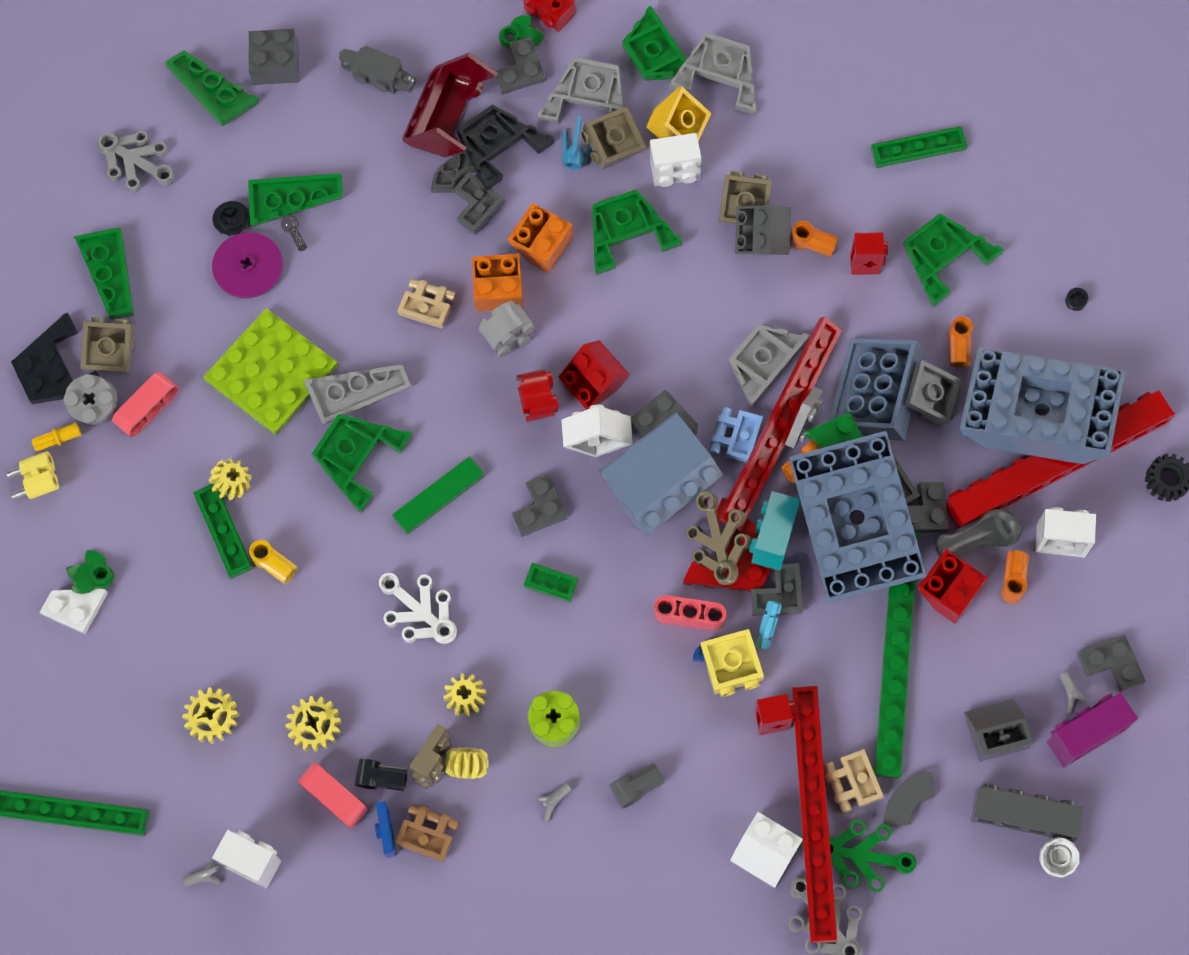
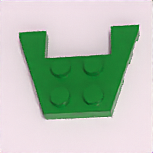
(624, 219)
(939, 245)
(346, 449)

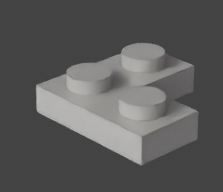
(807, 412)

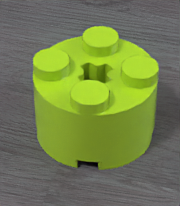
(540, 716)

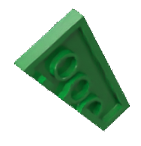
(211, 89)
(285, 196)
(108, 268)

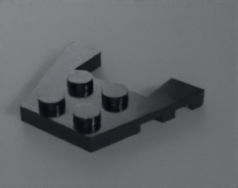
(492, 134)
(42, 366)

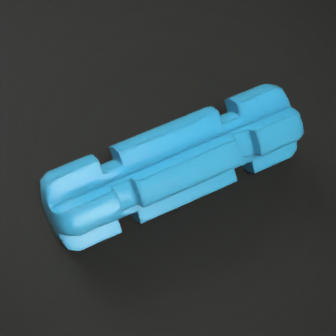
(768, 625)

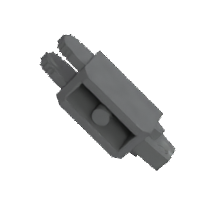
(377, 69)

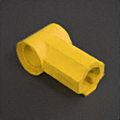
(274, 562)

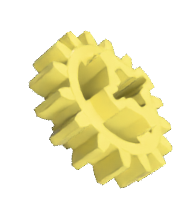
(219, 710)
(322, 720)

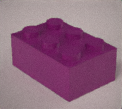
(1091, 728)

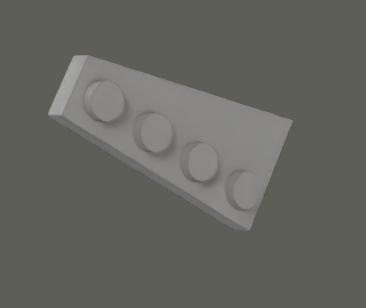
(355, 390)

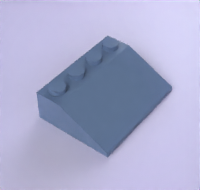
(877, 384)
(660, 474)

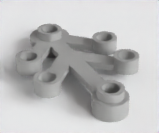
(134, 157)
(825, 948)

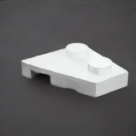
(73, 609)

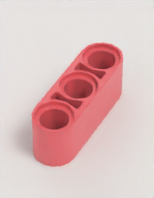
(145, 404)
(679, 605)
(333, 795)

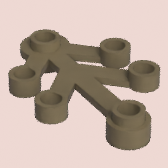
(719, 540)

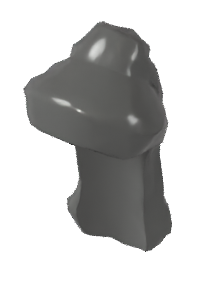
(994, 529)

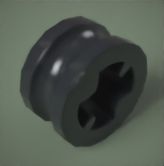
(1076, 291)

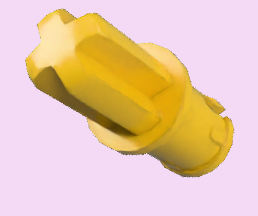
(56, 437)

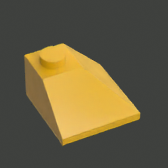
(678, 116)

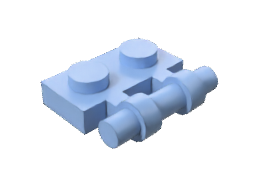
(743, 437)

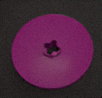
(256, 279)

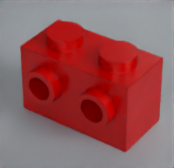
(553, 13)

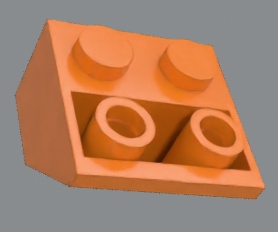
(541, 237)
(496, 281)

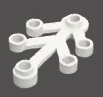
(421, 611)

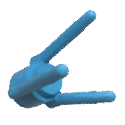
(574, 157)

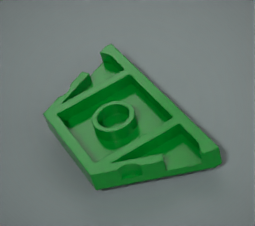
(653, 48)

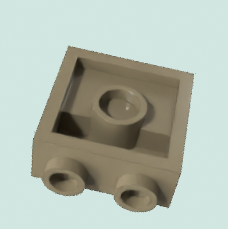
(612, 138)
(743, 192)
(107, 345)
(428, 764)

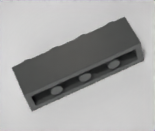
(1026, 813)

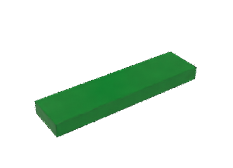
(918, 147)
(438, 495)
(223, 531)

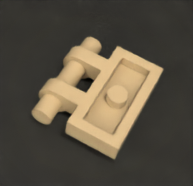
(425, 309)
(860, 777)

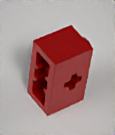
(868, 253)
(774, 714)

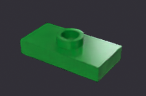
(551, 582)

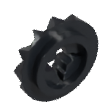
(230, 209)

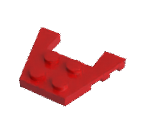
(749, 574)

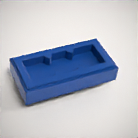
(384, 829)

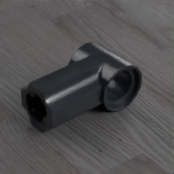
(373, 774)

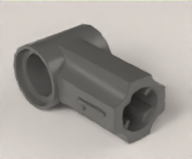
(632, 788)

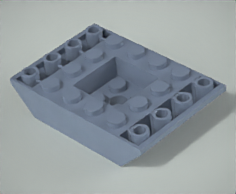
(1012, 386)
(866, 479)

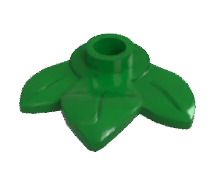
(520, 29)
(87, 574)

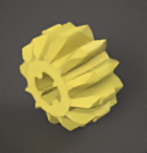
(234, 471)
(474, 696)
(466, 762)

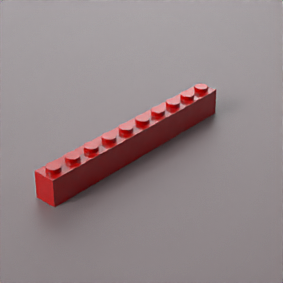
(1036, 473)

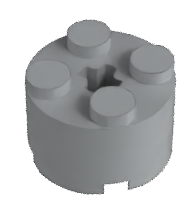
(507, 328)
(77, 399)

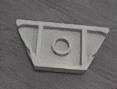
(763, 359)

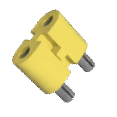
(38, 476)

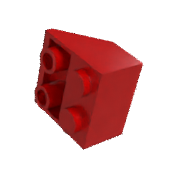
(593, 374)
(951, 585)

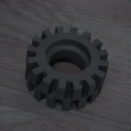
(1161, 489)

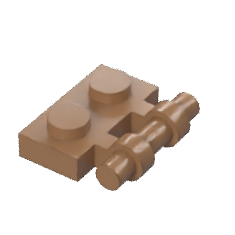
(423, 839)

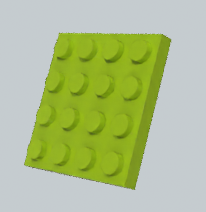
(268, 370)

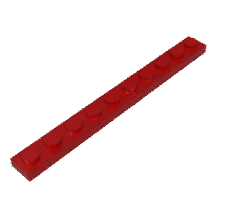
(781, 421)
(814, 816)

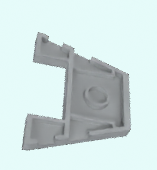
(721, 62)
(585, 84)

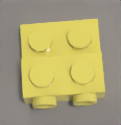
(732, 663)

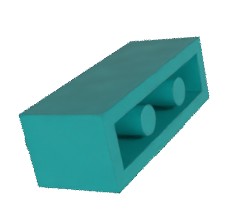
(774, 530)

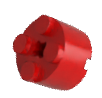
(536, 395)

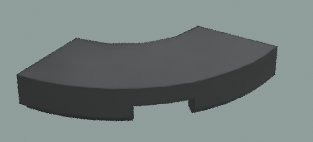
(451, 173)
(907, 797)

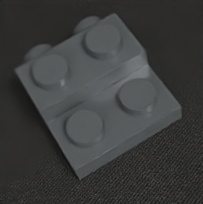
(933, 393)

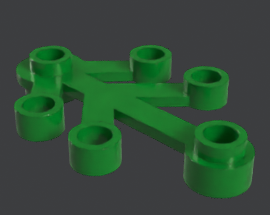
(861, 855)

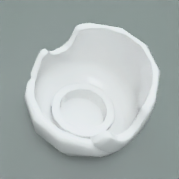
(1059, 857)

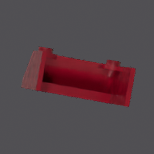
(443, 103)

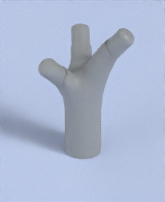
(1072, 691)
(553, 799)
(204, 875)

